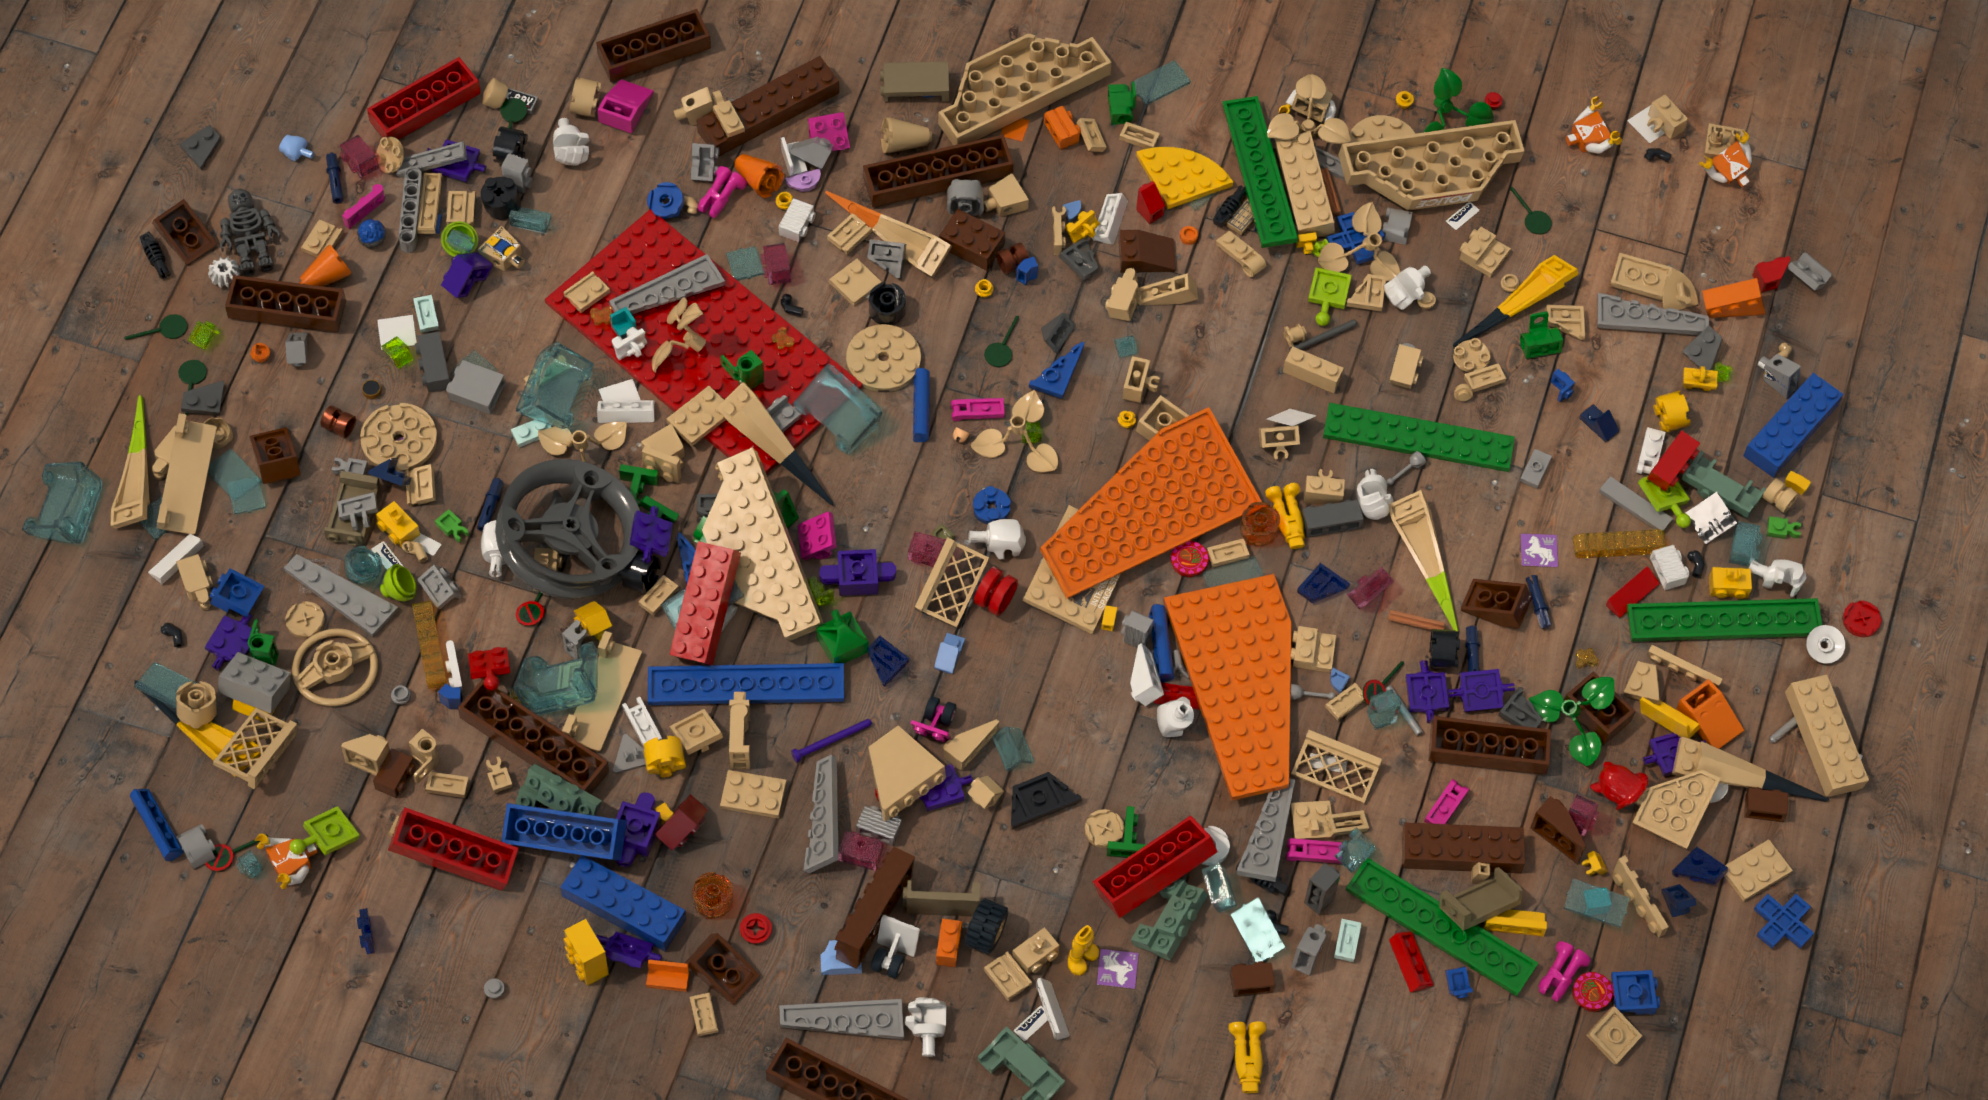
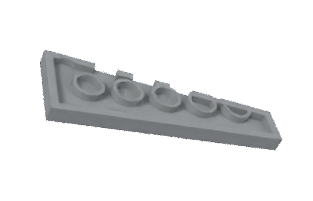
(682, 282)
(1627, 315)
(350, 600)
(824, 817)
(1266, 842)
(859, 1018)

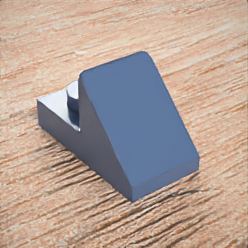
(949, 653)

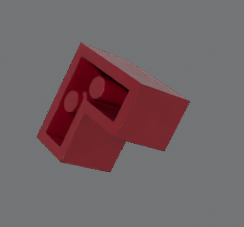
(683, 821)

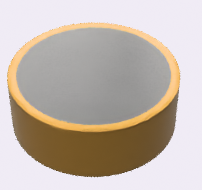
(371, 389)

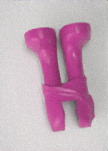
(718, 201)
(1555, 978)

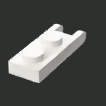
(452, 666)
(641, 722)

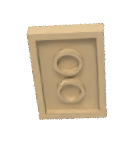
(1640, 276)
(698, 416)
(753, 794)
(1757, 870)

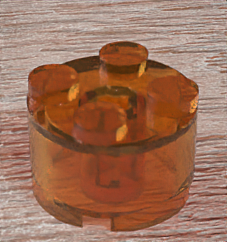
(1259, 524)
(722, 899)

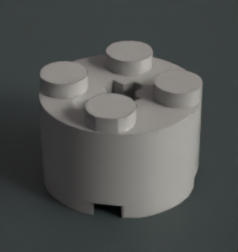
(965, 196)

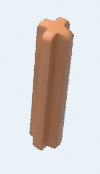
(1331, 194)
(1416, 621)

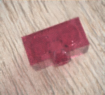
(359, 156)
(776, 263)
(925, 548)
(1370, 587)
(1583, 814)
(860, 850)

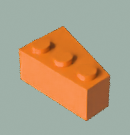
(1734, 300)

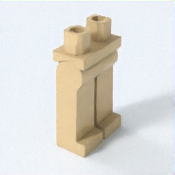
(739, 717)

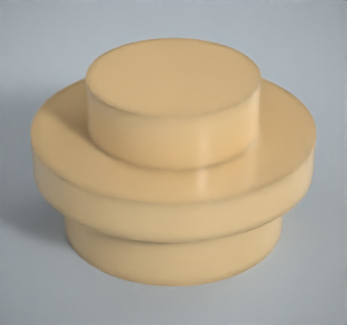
(1509, 282)
(1428, 301)
(1463, 392)

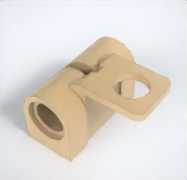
(424, 753)

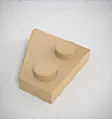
(1369, 294)
(1567, 319)
(1644, 683)

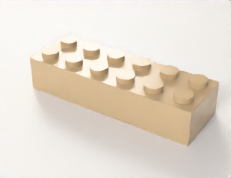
(1305, 185)
(1826, 736)

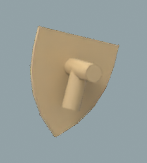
(1678, 292)

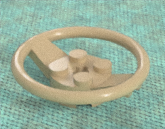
(322, 669)

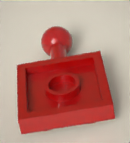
(488, 665)

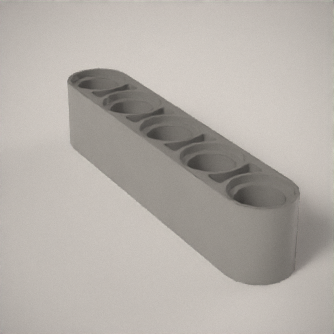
(408, 216)

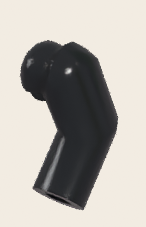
(1658, 152)
(789, 307)
(1699, 562)
(175, 632)
(1281, 929)

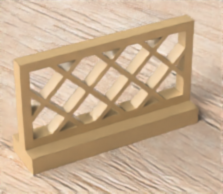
(936, 575)
(1344, 752)
(268, 757)

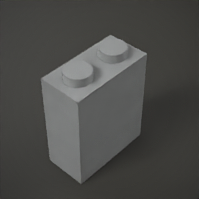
(476, 387)

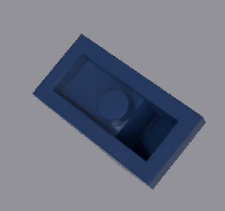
(1600, 423)
(387, 472)
(1678, 900)

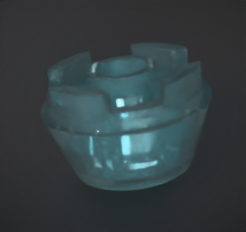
(362, 565)

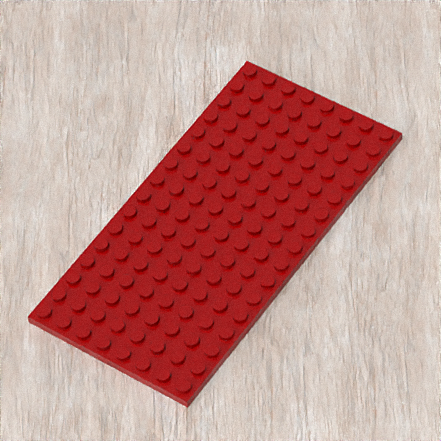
(730, 323)

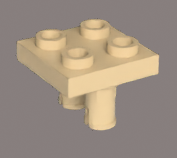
(1719, 139)

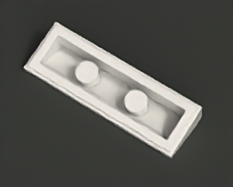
(1110, 218)
(626, 411)
(168, 565)
(1052, 1009)

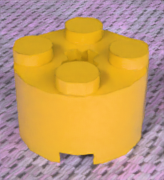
(1672, 411)
(664, 756)

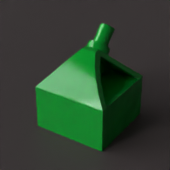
(842, 638)

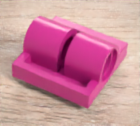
(830, 127)
(817, 537)

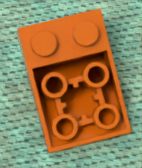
(1713, 713)

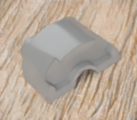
(704, 161)
(1397, 225)
(196, 846)

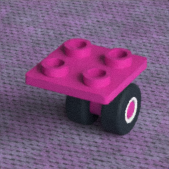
(934, 712)

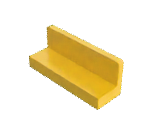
(1669, 718)
(1518, 923)

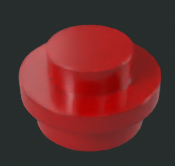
(1494, 100)

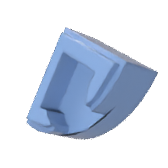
(1072, 210)
(1338, 680)

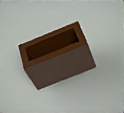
(394, 773)
(1766, 804)
(1252, 979)

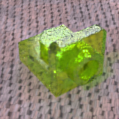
(203, 334)
(397, 351)
(1033, 431)
(821, 597)

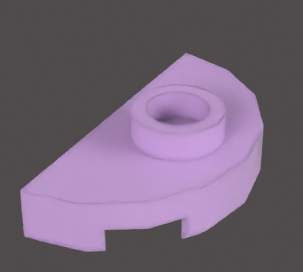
(805, 181)

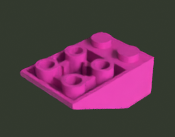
(624, 105)

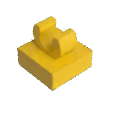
(1307, 242)
(1596, 862)

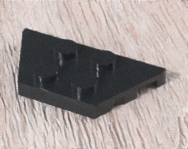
(1040, 798)

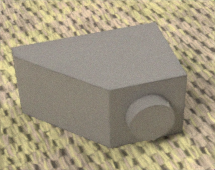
(813, 150)
(297, 348)

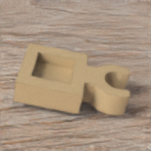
(498, 777)

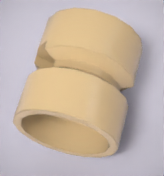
(1780, 495)

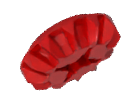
(748, 923)

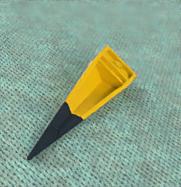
(1542, 282)
(209, 737)

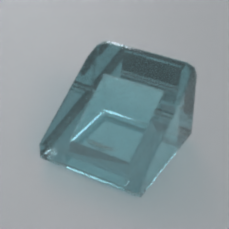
(1125, 346)

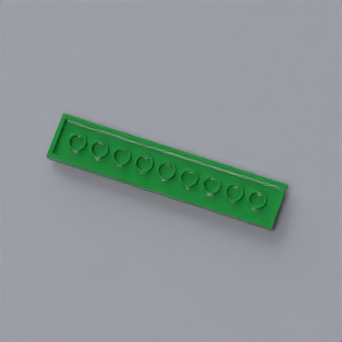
(1259, 172)
(1413, 434)
(1723, 619)
(1423, 917)

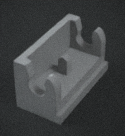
(573, 638)

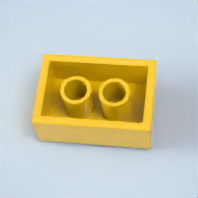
(585, 952)

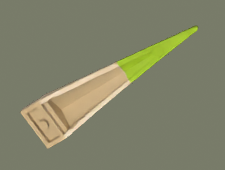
(133, 491)
(1417, 529)

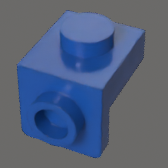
(1563, 383)
(1458, 982)

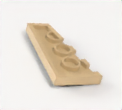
(1639, 896)

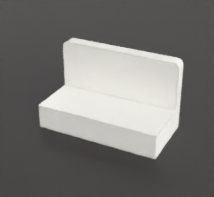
(794, 164)

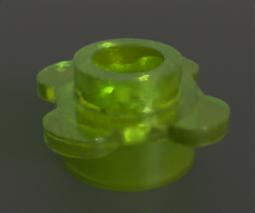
(1726, 369)

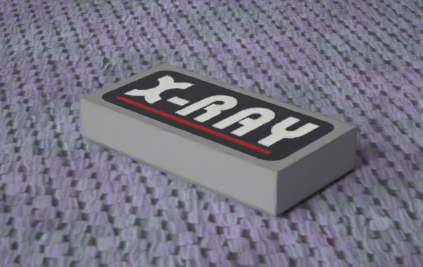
(530, 100)

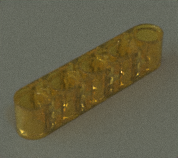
(1618, 543)
(429, 644)

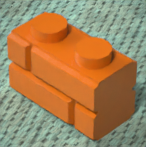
(1061, 127)
(948, 942)

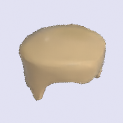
(494, 94)
(223, 432)

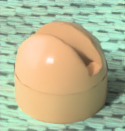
(960, 433)

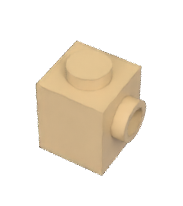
(985, 791)

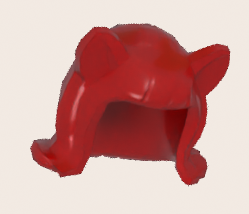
(1620, 784)

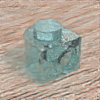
(248, 864)

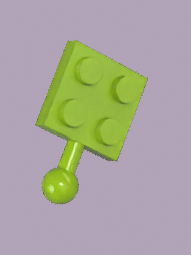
(1328, 289)
(1668, 499)
(328, 830)

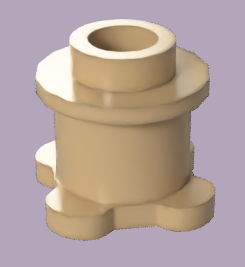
(1294, 334)

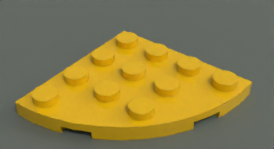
(1182, 174)

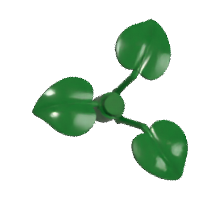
(1449, 85)
(1550, 703)

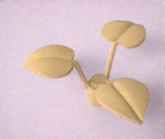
(1285, 127)
(1369, 222)
(691, 338)
(1029, 409)
(556, 440)

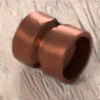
(1011, 258)
(338, 421)

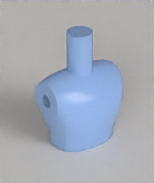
(295, 147)

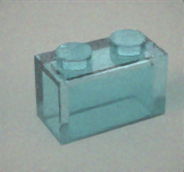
(1745, 544)
(1384, 709)
(1219, 887)

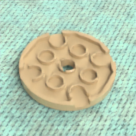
(1379, 127)
(889, 340)
(403, 419)

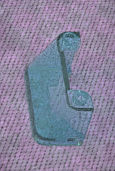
(554, 385)
(839, 408)
(68, 503)
(559, 685)

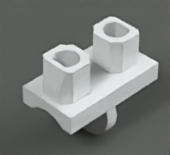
(631, 345)

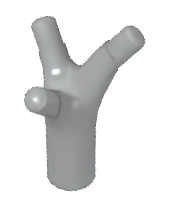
(1178, 664)

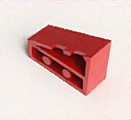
(1674, 461)

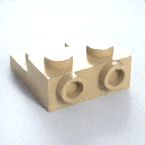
(1483, 251)
(1313, 649)

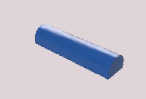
(921, 403)
(1161, 643)
(156, 824)

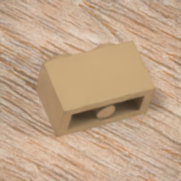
(1405, 366)

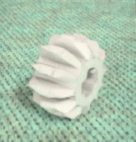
(222, 271)

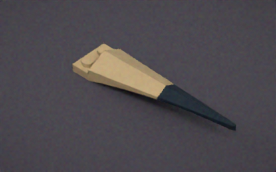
(752, 419)
(1698, 756)

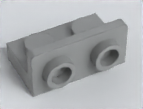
(1810, 271)
(783, 413)
(439, 586)

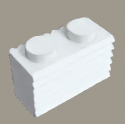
(796, 220)
(1669, 567)

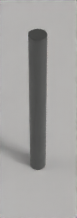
(1328, 334)

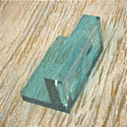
(530, 219)
(1012, 747)

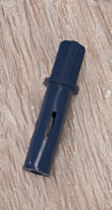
(334, 177)
(490, 503)
(1541, 609)
(1472, 648)

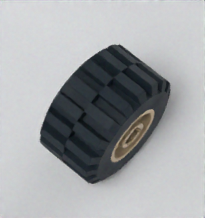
(986, 926)

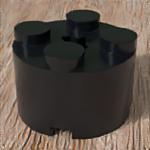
(508, 142)
(500, 197)
(887, 303)
(640, 574)
(1444, 648)

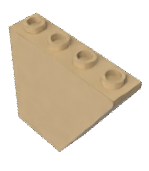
(902, 771)

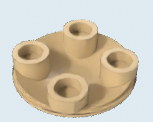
(390, 154)
(1471, 355)

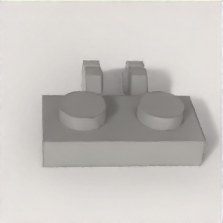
(358, 507)

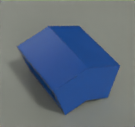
(1027, 270)
(450, 696)

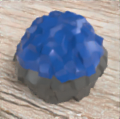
(371, 233)

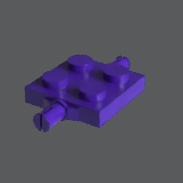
(462, 169)
(650, 534)
(228, 639)
(1481, 690)
(1427, 691)
(1664, 752)
(947, 792)
(628, 949)

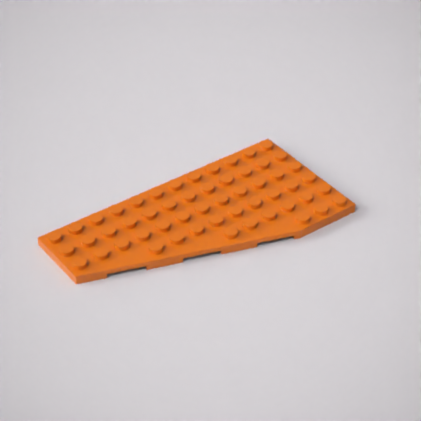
(1159, 500)
(1240, 671)

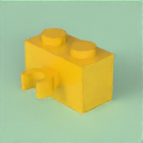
(397, 524)
(1730, 582)
(593, 619)

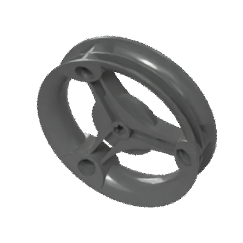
(566, 529)

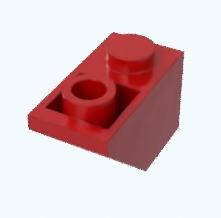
(1150, 202)
(1771, 273)

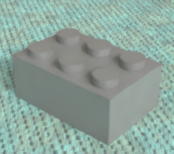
(254, 682)

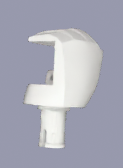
(570, 144)
(1407, 286)
(1373, 495)
(1001, 536)
(490, 549)
(1780, 571)
(1174, 717)
(927, 1021)

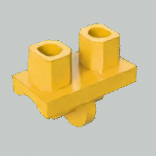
(1084, 226)
(1700, 378)

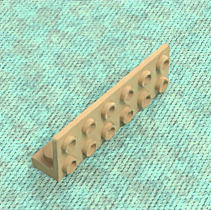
(186, 476)
(615, 670)

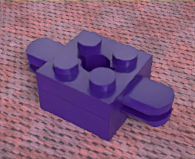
(857, 564)
(640, 827)

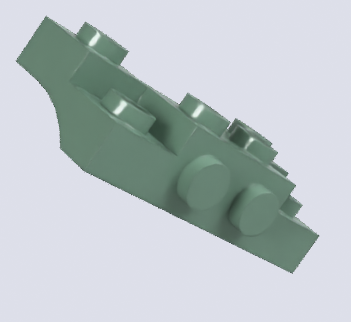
(1709, 481)
(555, 793)
(1174, 920)
(1024, 1063)

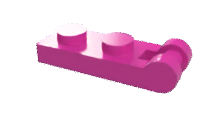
(364, 206)
(977, 408)
(1446, 804)
(1312, 850)

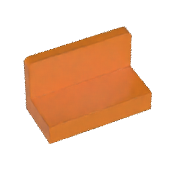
(667, 975)

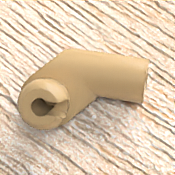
(693, 205)
(1785, 350)
(416, 549)

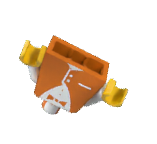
(1591, 132)
(1731, 163)
(289, 867)

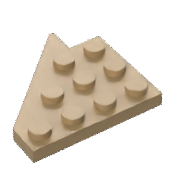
(1676, 806)

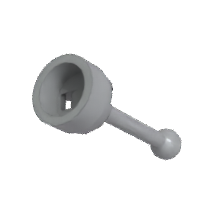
(1416, 461)
(1296, 693)

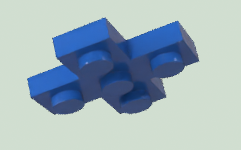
(1350, 239)
(1783, 921)

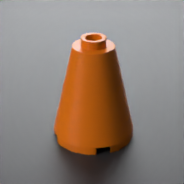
(760, 174)
(325, 269)

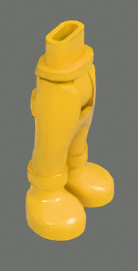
(1292, 524)
(1082, 948)
(1248, 1067)

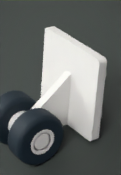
(899, 938)

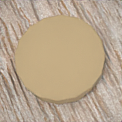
(305, 619)
(1104, 827)

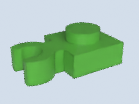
(449, 524)
(1779, 528)

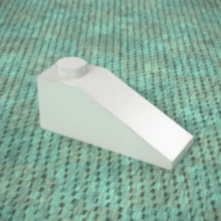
(1145, 677)

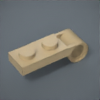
(1242, 253)

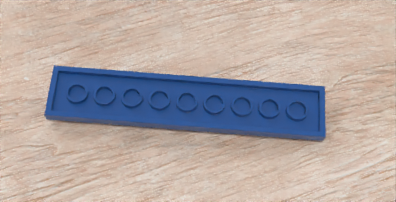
(761, 683)

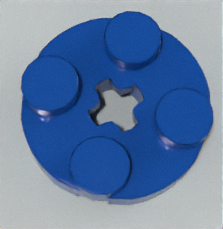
(673, 207)
(991, 495)

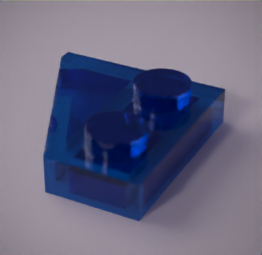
(1322, 584)
(886, 659)
(1700, 867)
(364, 924)

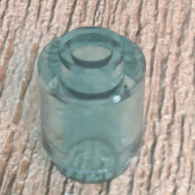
(460, 241)

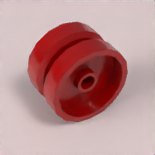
(995, 591)

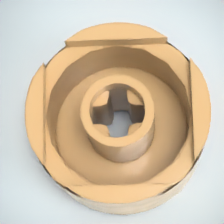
(585, 97)
(196, 703)

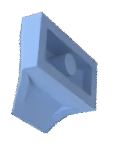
(832, 966)

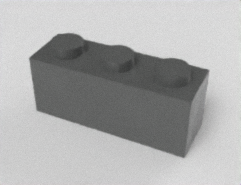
(432, 361)
(1332, 518)
(1322, 888)

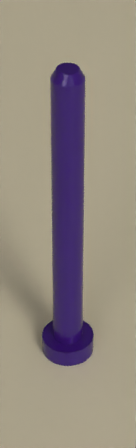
(798, 754)

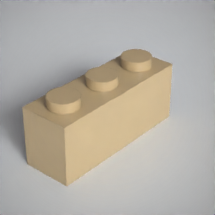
(1313, 369)

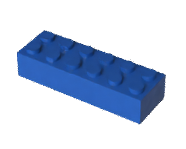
(1793, 425)
(564, 831)
(623, 903)

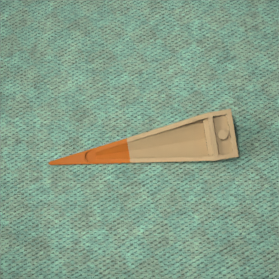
(922, 248)

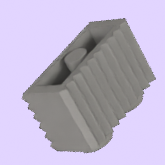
(518, 170)
(1137, 629)
(872, 825)

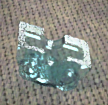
(1355, 850)

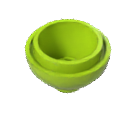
(463, 227)
(398, 584)

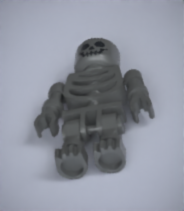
(246, 223)

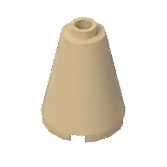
(902, 135)

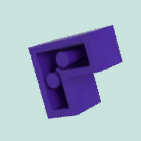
(464, 272)

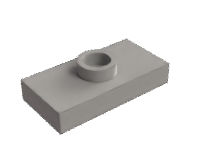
(1535, 468)

